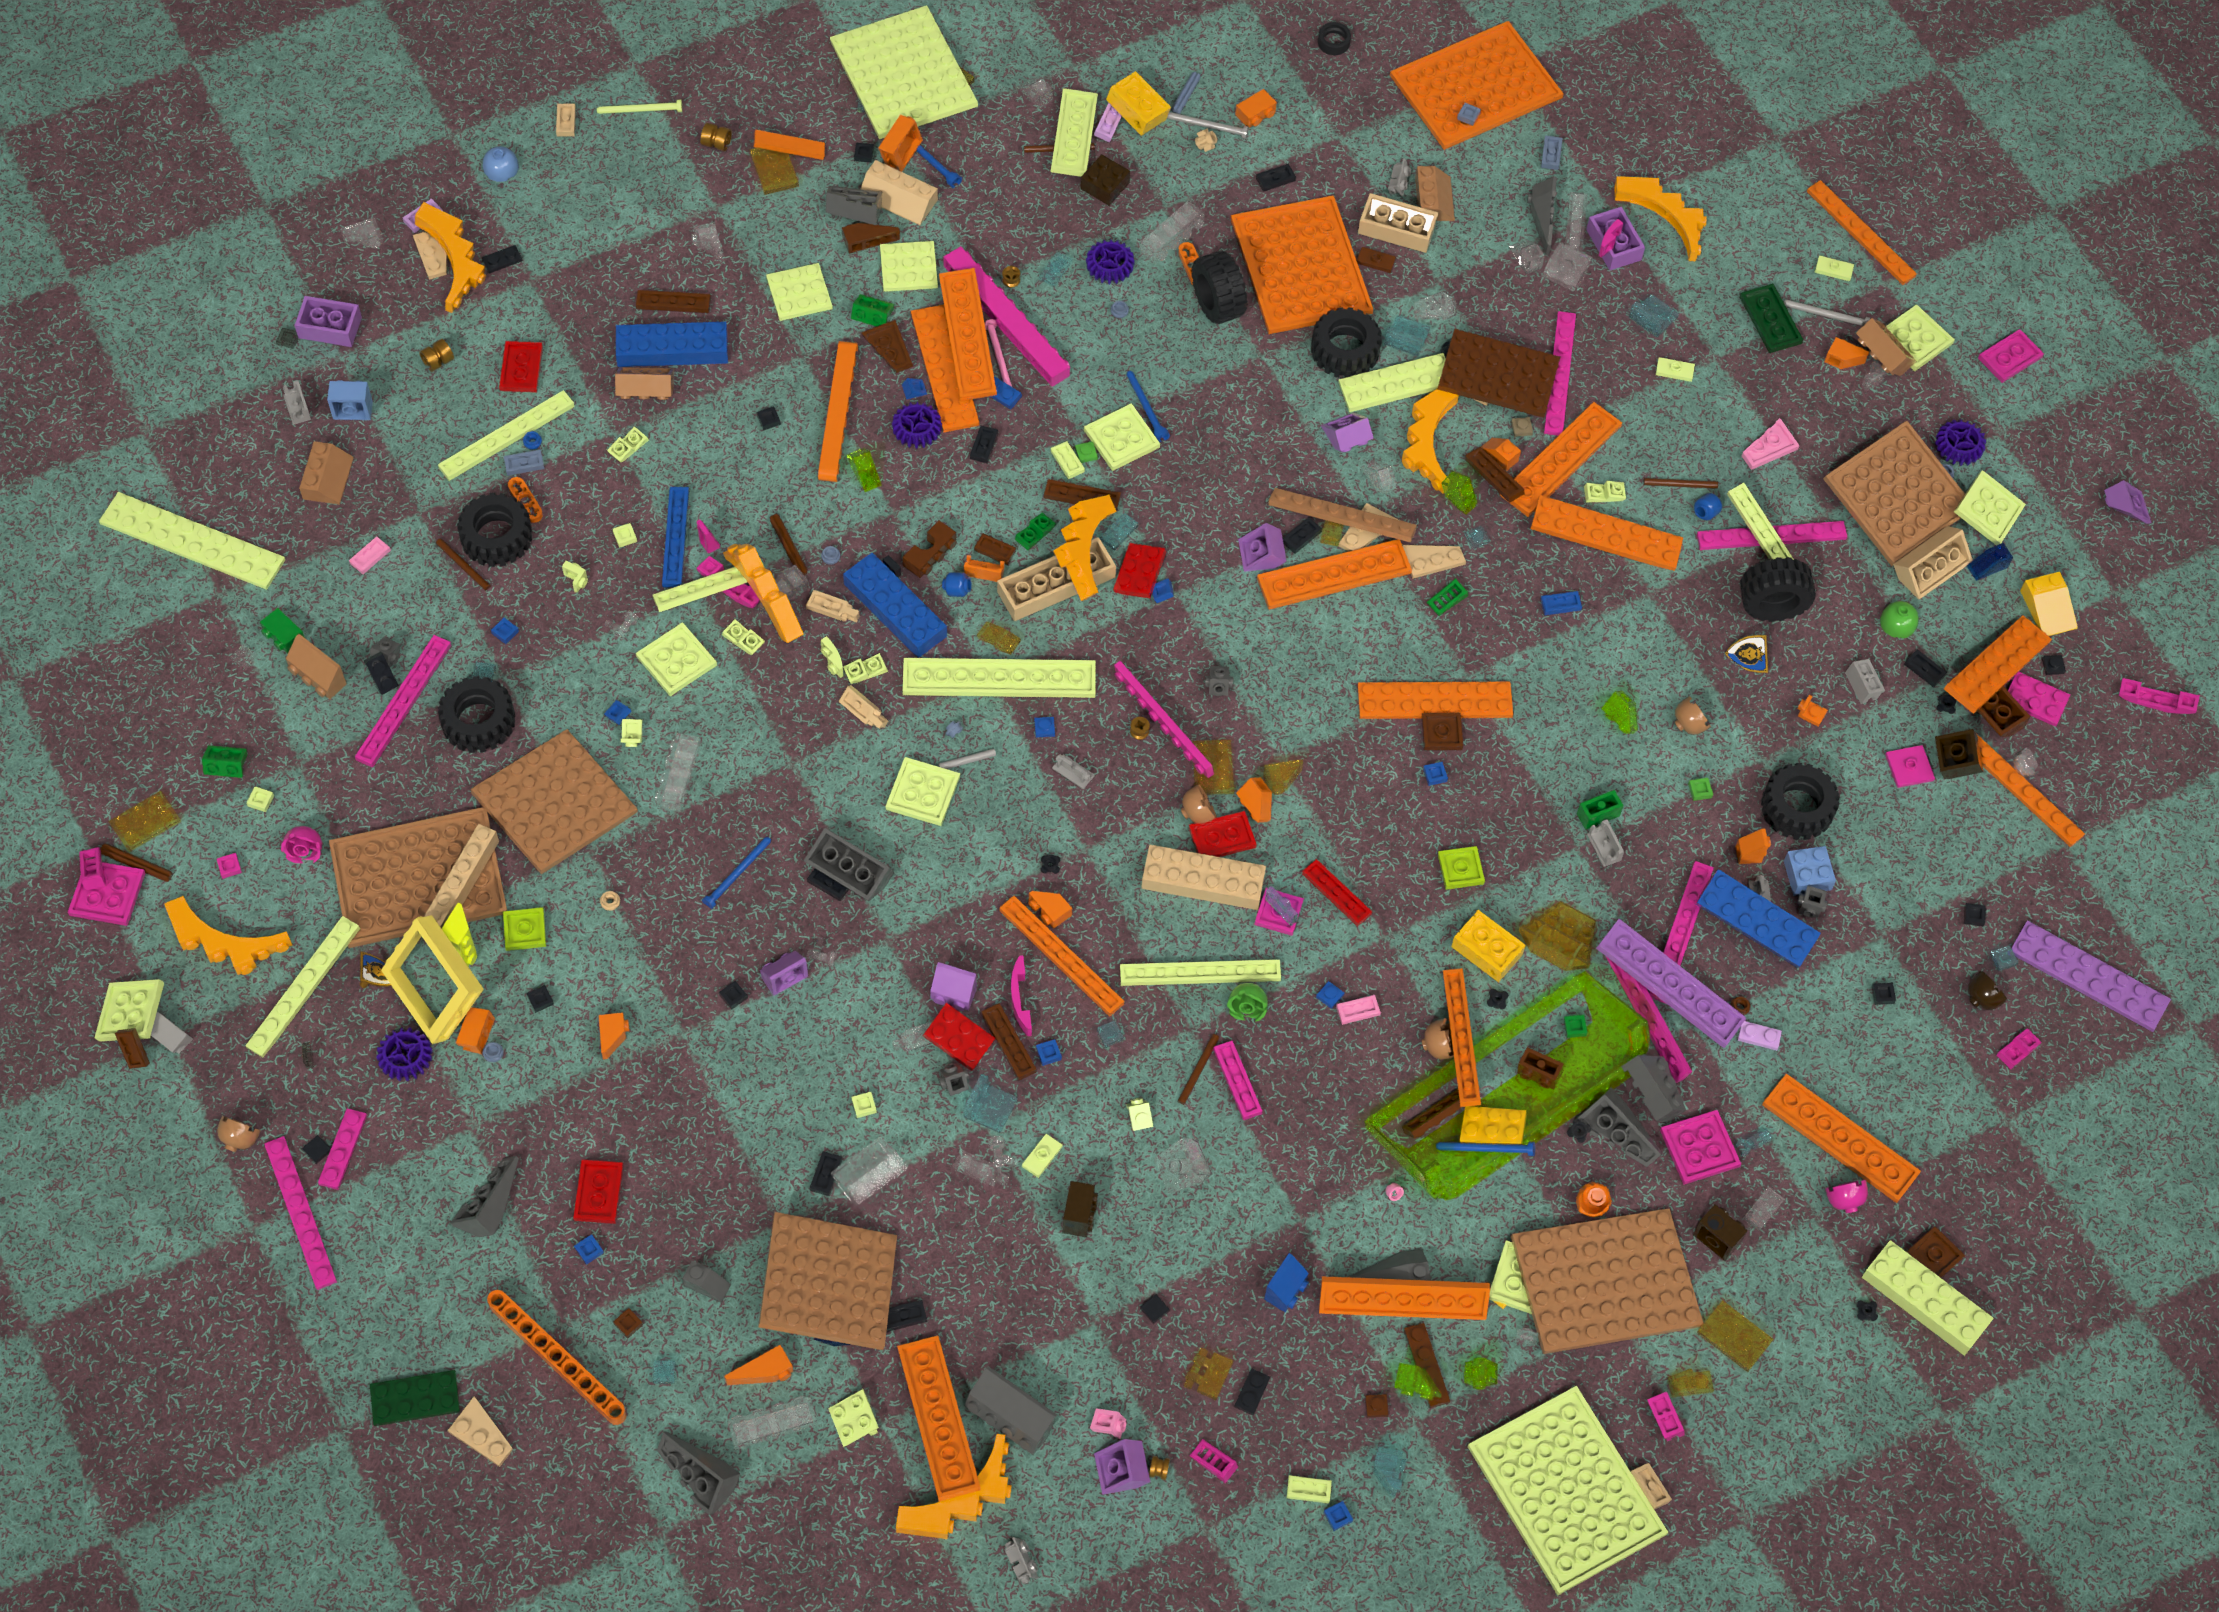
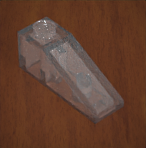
(790, 582)

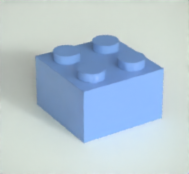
(349, 400)
(1809, 868)

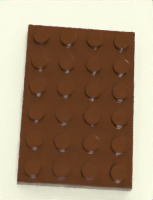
(1499, 373)

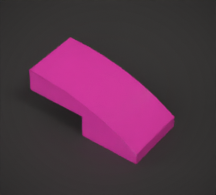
(1610, 237)
(2019, 1048)

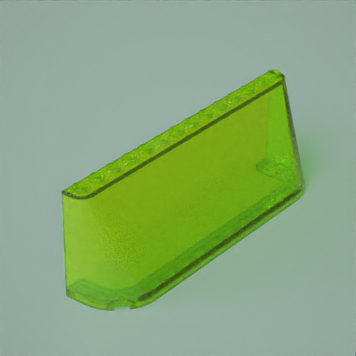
(1589, 1070)

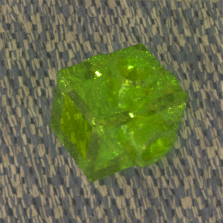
(1480, 1373)

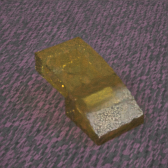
(1331, 533)
(999, 637)

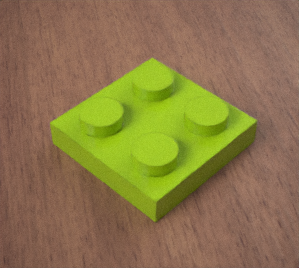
(1461, 867)
(524, 929)

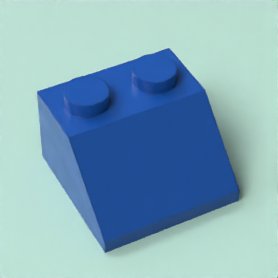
(1286, 1284)

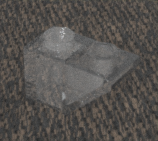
(1528, 255)

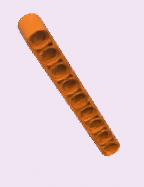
(837, 411)
(549, 1350)

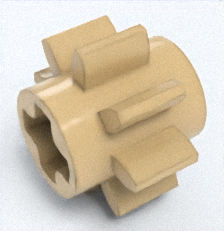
(1206, 140)

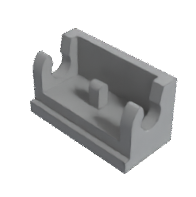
(296, 403)
(1864, 680)
(1605, 843)
(169, 1034)

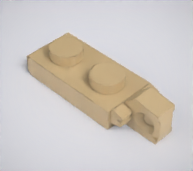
(832, 607)
(862, 708)

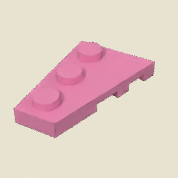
(1770, 446)

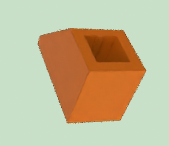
(1845, 355)
(1257, 799)
(1752, 847)
(1053, 907)

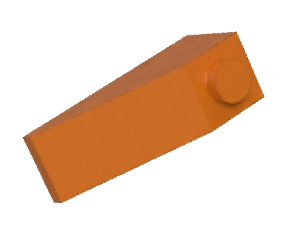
(766, 1368)

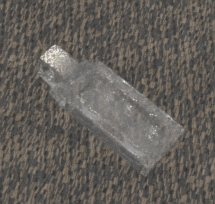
(912, 1038)
(979, 1169)

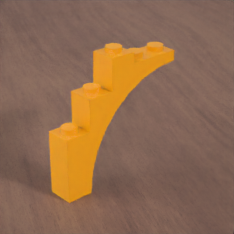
(1649, 194)
(448, 232)
(1420, 435)
(1078, 536)
(761, 580)
(217, 945)
(935, 1519)

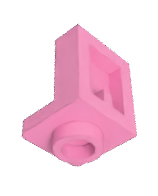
(1108, 1422)

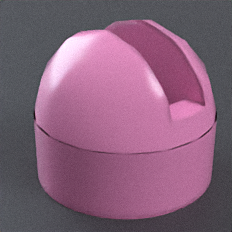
(1399, 1190)

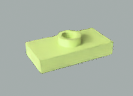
(1834, 268)
(1675, 369)
(1067, 460)
(1042, 1155)
(1309, 1489)

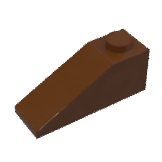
(865, 236)

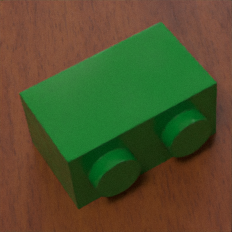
(280, 629)
(1601, 808)

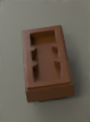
(1376, 260)
(995, 549)
(132, 1048)

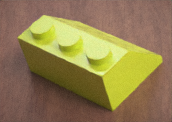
(459, 934)

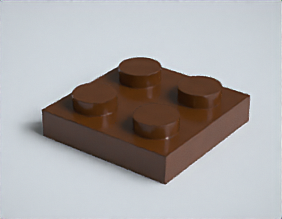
(1442, 731)
(1936, 1252)

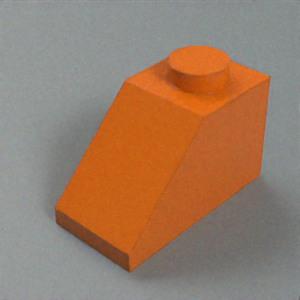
(1502, 451)
(612, 1032)

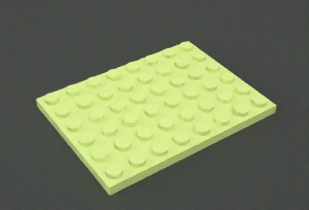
(903, 70)
(1567, 1490)

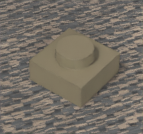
(1522, 426)

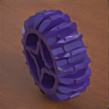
(1111, 256)
(923, 430)
(1966, 451)
(387, 1062)

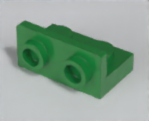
(871, 310)
(224, 761)

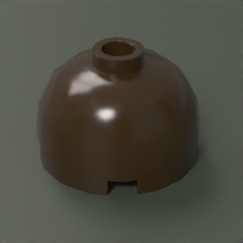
(1984, 992)

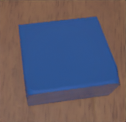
(913, 388)

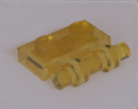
(1215, 1374)

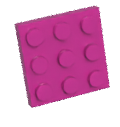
(114, 900)
(1700, 1147)

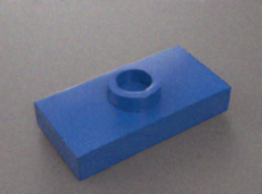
(1561, 603)

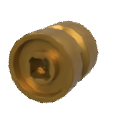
(716, 137)
(436, 355)

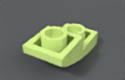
(625, 447)
(1608, 492)
(744, 639)
(831, 653)
(866, 669)

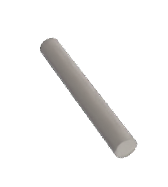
(968, 759)

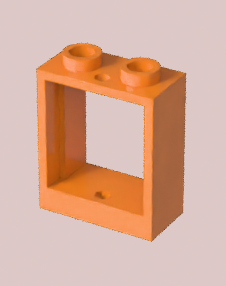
(900, 143)

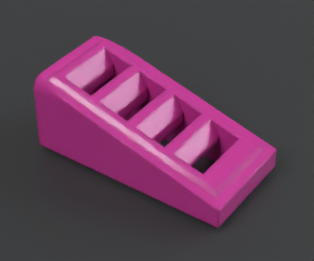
(707, 538)
(95, 879)
(1229, 1469)

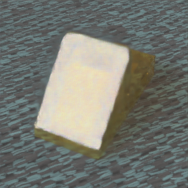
(1689, 1383)

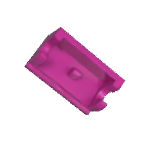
(1666, 1416)

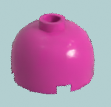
(298, 843)
(1848, 1195)

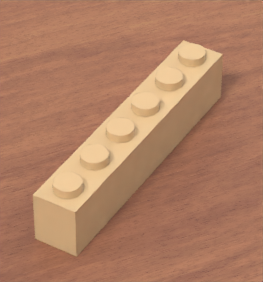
(464, 873)

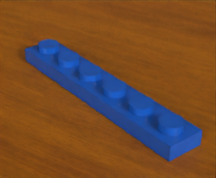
(675, 537)

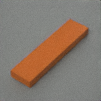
(789, 144)

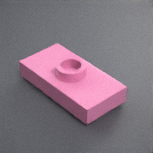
(369, 555)
(1358, 1009)

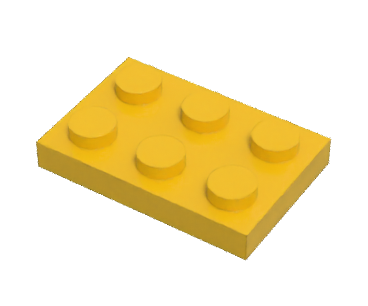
(1493, 1125)

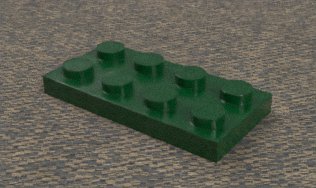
(1771, 318)
(414, 1398)

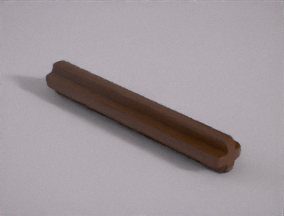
(787, 543)
(136, 862)

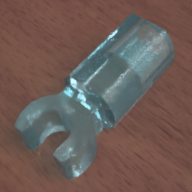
(1754, 1141)

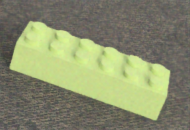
(1927, 1297)

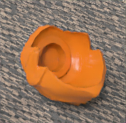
(1593, 1199)

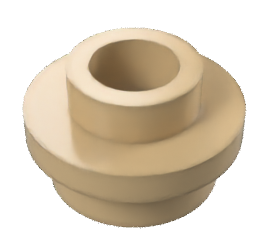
(610, 895)

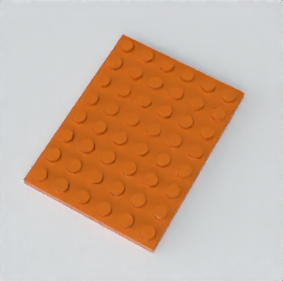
(1486, 71)
(1300, 263)

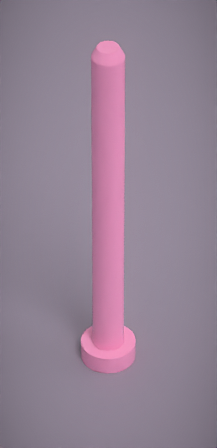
(990, 325)

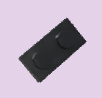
(1275, 177)
(502, 259)
(984, 444)
(1302, 535)
(1925, 668)
(381, 673)
(827, 884)
(823, 1180)
(906, 1315)
(1252, 1392)

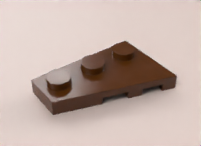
(889, 345)

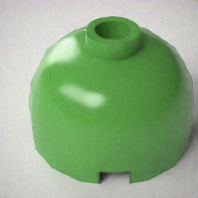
(1899, 619)
(1247, 999)

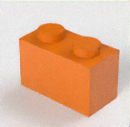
(1256, 108)

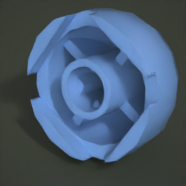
(500, 164)

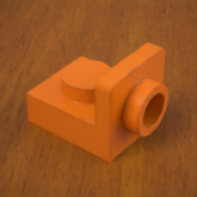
(1811, 712)

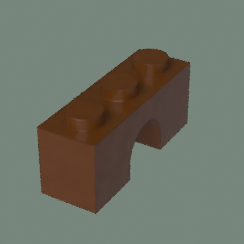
(922, 561)

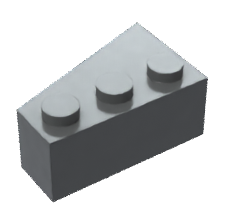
(854, 203)
(1657, 1085)

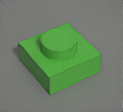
(1086, 452)
(1700, 789)

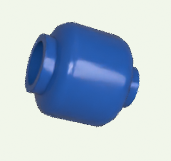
(1707, 506)
(957, 584)

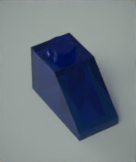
(1990, 562)

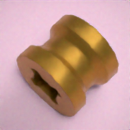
(1011, 272)
(1137, 732)
(1159, 1467)

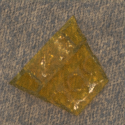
(1561, 937)

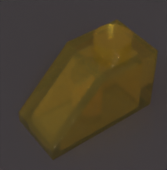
(1282, 775)

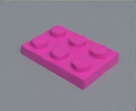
(2010, 356)
(2038, 698)

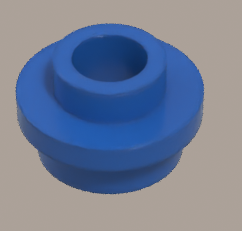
(529, 436)

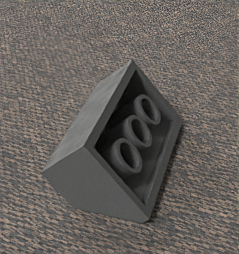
(848, 865)
(1010, 1410)

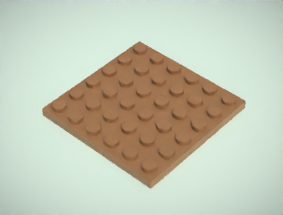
(1897, 492)
(554, 801)
(828, 1281)

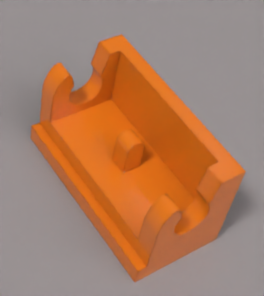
(984, 570)
(475, 1030)

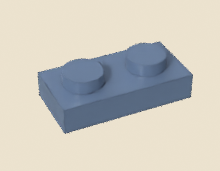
(1551, 152)
(523, 462)

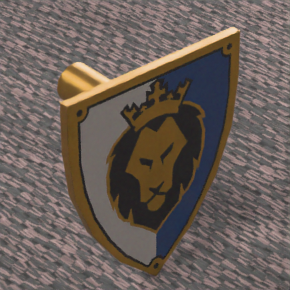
(1750, 653)
(371, 971)

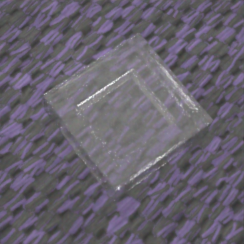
(244, 657)

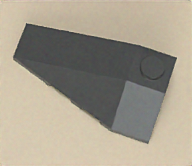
(1542, 210)
(1616, 1122)

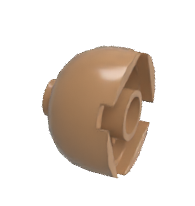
(1690, 717)
(1197, 806)
(1438, 1040)
(236, 1134)

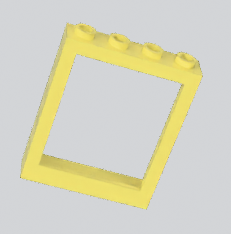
(468, 986)

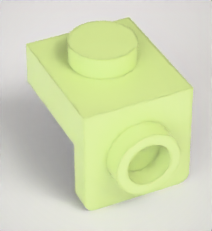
(576, 573)
(631, 732)
(1139, 1114)

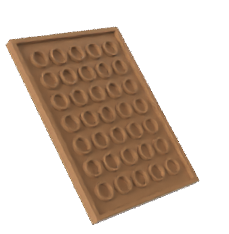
(397, 871)
(1606, 1281)

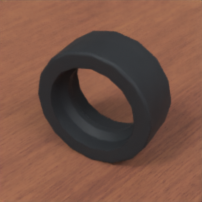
(1334, 49)

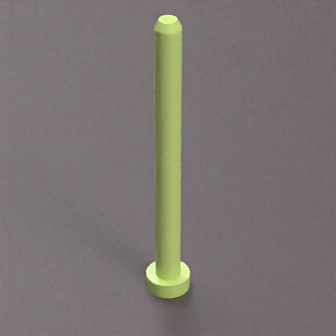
(641, 107)

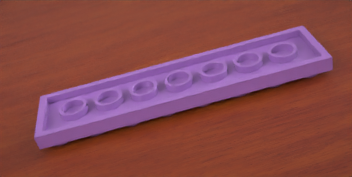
(2090, 976)
(1671, 983)

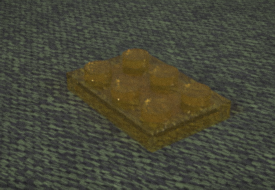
(774, 170)
(1220, 756)
(144, 821)
(1735, 1336)

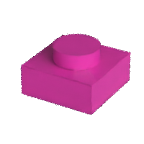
(229, 865)

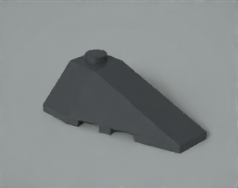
(487, 1209)
(1403, 1266)
(705, 1474)

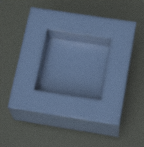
(1468, 114)

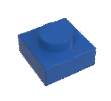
(1163, 590)
(504, 630)
(617, 712)
(1044, 727)
(1435, 773)
(1330, 995)
(1048, 1052)
(588, 1249)
(1338, 1516)

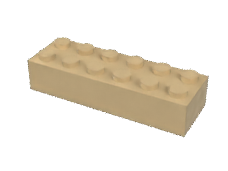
(1049, 583)
(1203, 877)

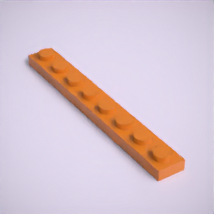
(1861, 232)
(2029, 795)
(1061, 956)
(1461, 1038)

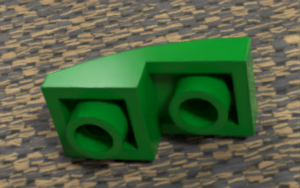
(1037, 529)

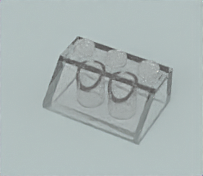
(868, 1171)

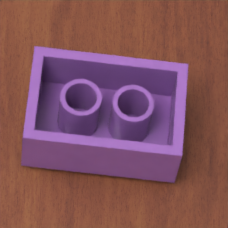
(1628, 245)
(328, 321)

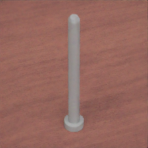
(1209, 124)
(1826, 313)

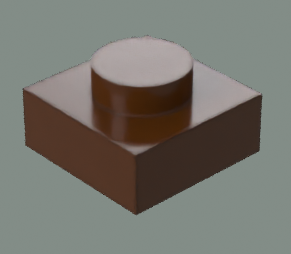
(628, 1323)
(1376, 1405)

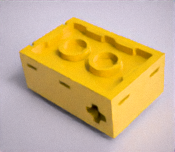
(1138, 103)
(1488, 946)

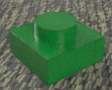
(1575, 1026)

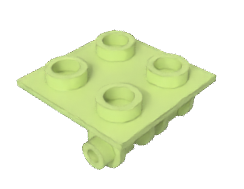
(853, 1418)

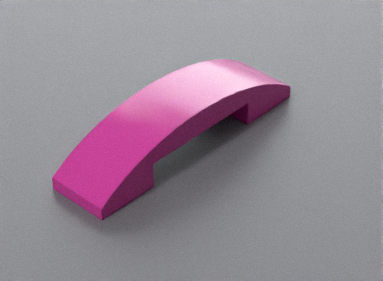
(742, 594)
(2167, 702)
(1022, 1017)

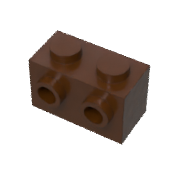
(1540, 1068)

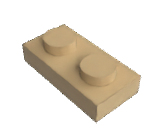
(565, 120)
(1651, 1486)

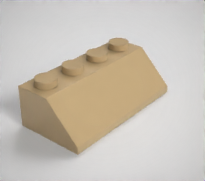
(901, 192)
(1397, 223)
(1934, 561)

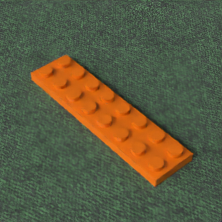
(967, 334)
(939, 363)
(1564, 456)
(1606, 533)
(1334, 574)
(1997, 664)
(1412, 699)
(1841, 1138)
(1404, 1298)
(938, 1418)

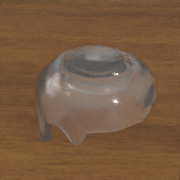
(2025, 763)

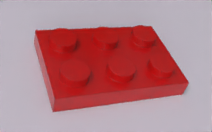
(521, 366)
(1139, 570)
(1223, 835)
(959, 1037)
(598, 1191)

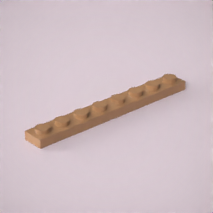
(1342, 515)

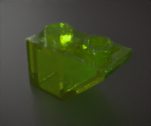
(864, 469)
(1460, 491)
(1622, 711)
(1415, 1380)

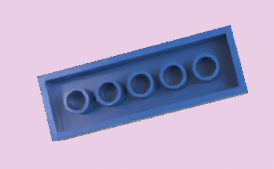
(671, 344)
(895, 605)
(1758, 918)

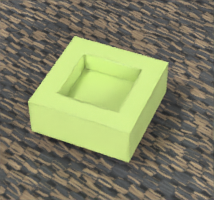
(624, 535)
(260, 799)
(864, 1104)

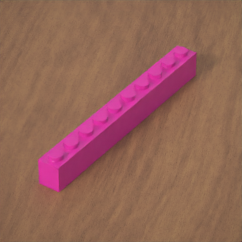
(1012, 321)

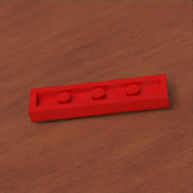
(1337, 892)

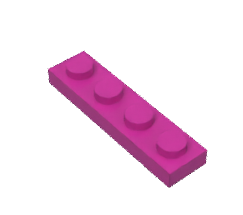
(1237, 1080)
(342, 1149)

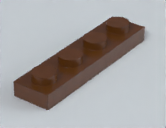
(673, 301)
(1494, 474)
(1075, 493)
(1009, 1041)
(1433, 1115)
(1424, 1357)

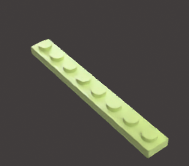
(506, 435)
(1200, 972)
(303, 986)

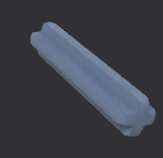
(1186, 92)

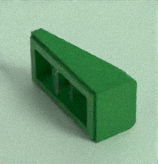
(1463, 593)

